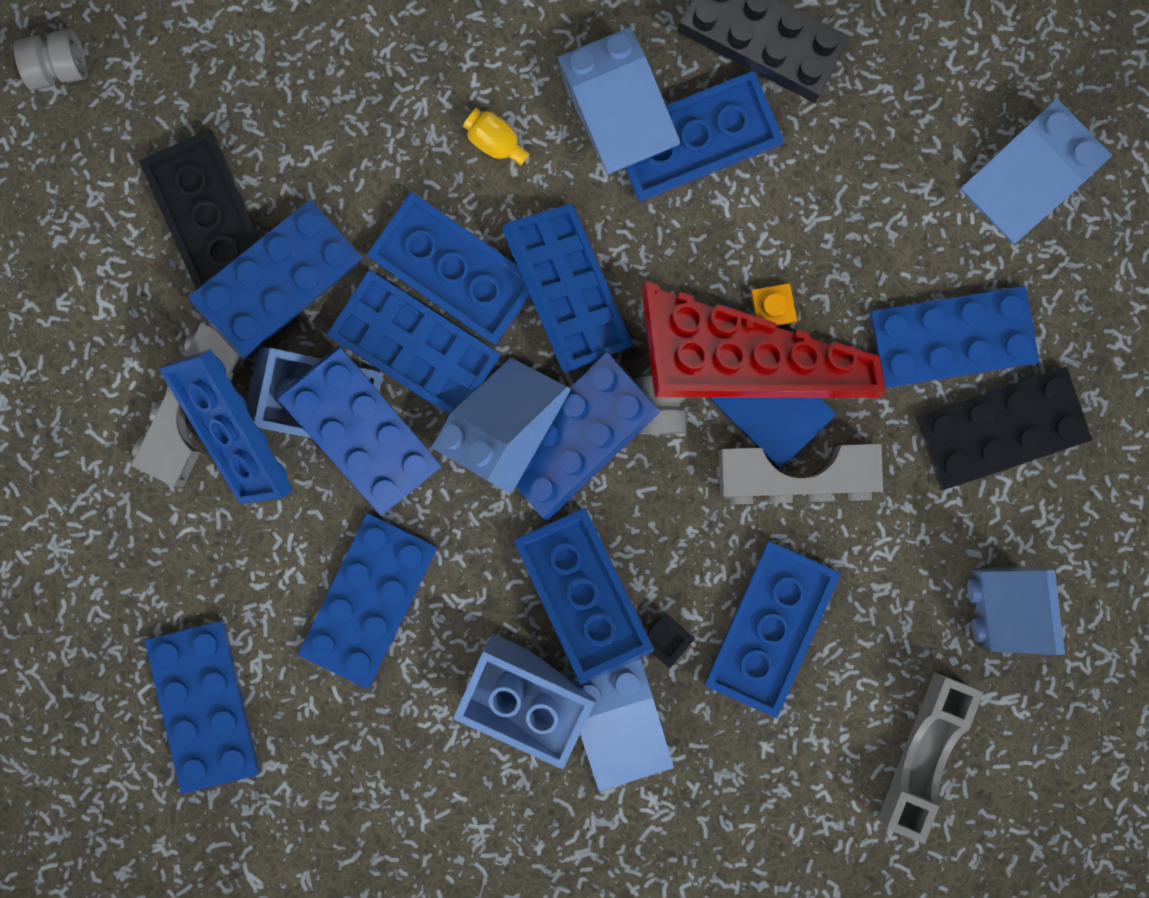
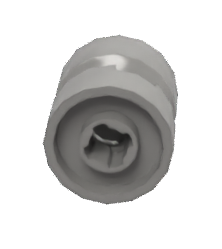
(44, 61)
(671, 418)

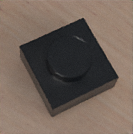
(669, 639)

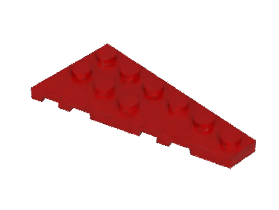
(739, 355)

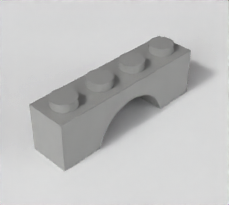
(167, 448)
(849, 470)
(914, 790)

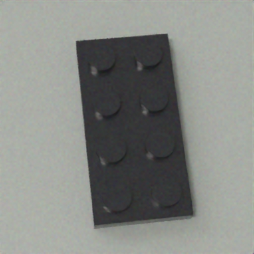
(768, 40)
(201, 204)
(1004, 428)

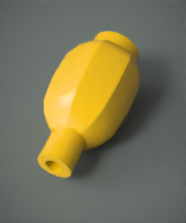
(494, 136)

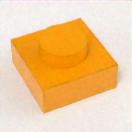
(774, 304)

